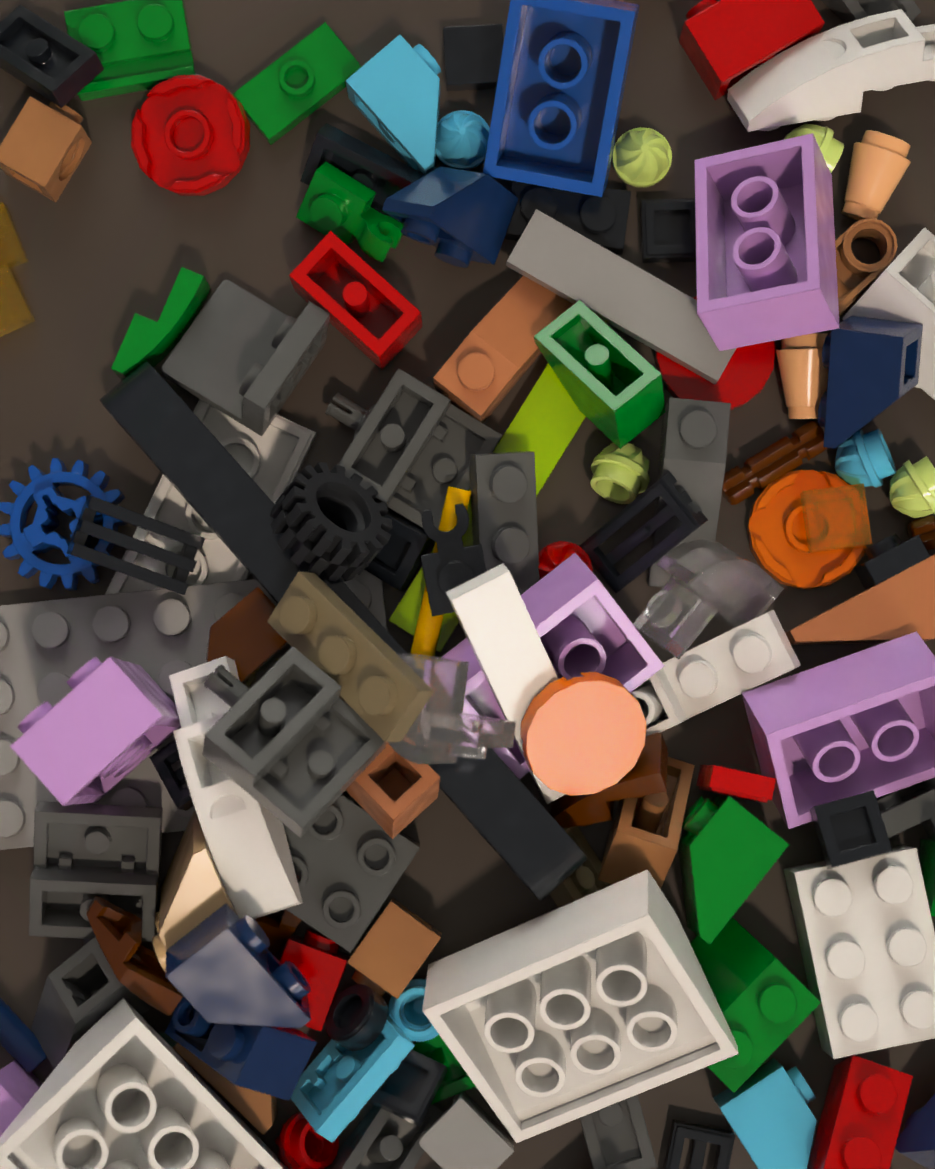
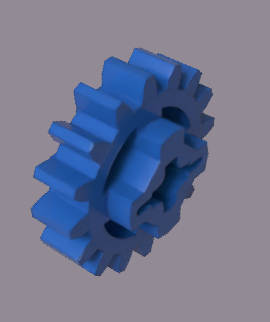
(39, 536)

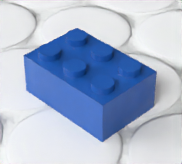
(560, 93)

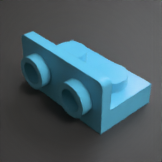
(344, 1080)

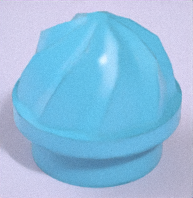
(462, 140)
(865, 459)
(408, 1012)

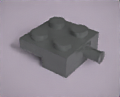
(411, 446)
(289, 739)
(89, 854)

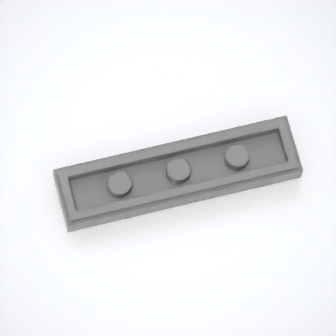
(617, 294)

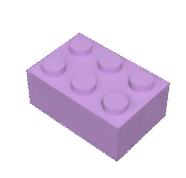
(765, 243)
(580, 633)
(847, 727)
(96, 730)

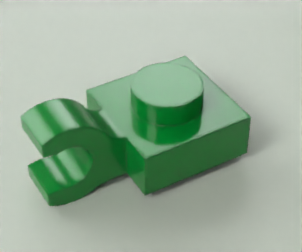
(343, 206)

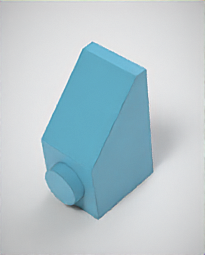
(401, 100)
(772, 1116)

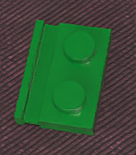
(135, 42)

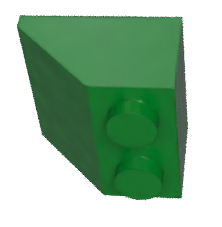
(722, 861)
(755, 996)

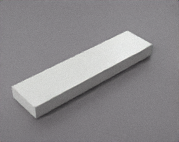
(505, 646)

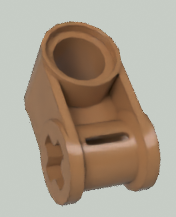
(853, 275)

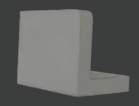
(466, 1138)

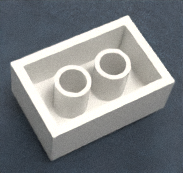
(867, 950)

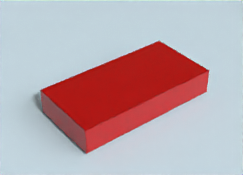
(735, 783)

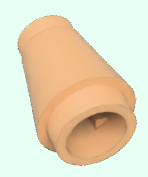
(874, 174)
(803, 374)

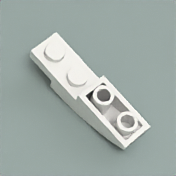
(833, 69)
(716, 672)
(240, 832)

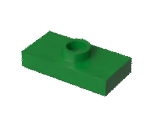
(297, 83)

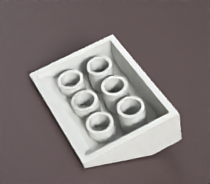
(578, 1008)
(129, 1105)

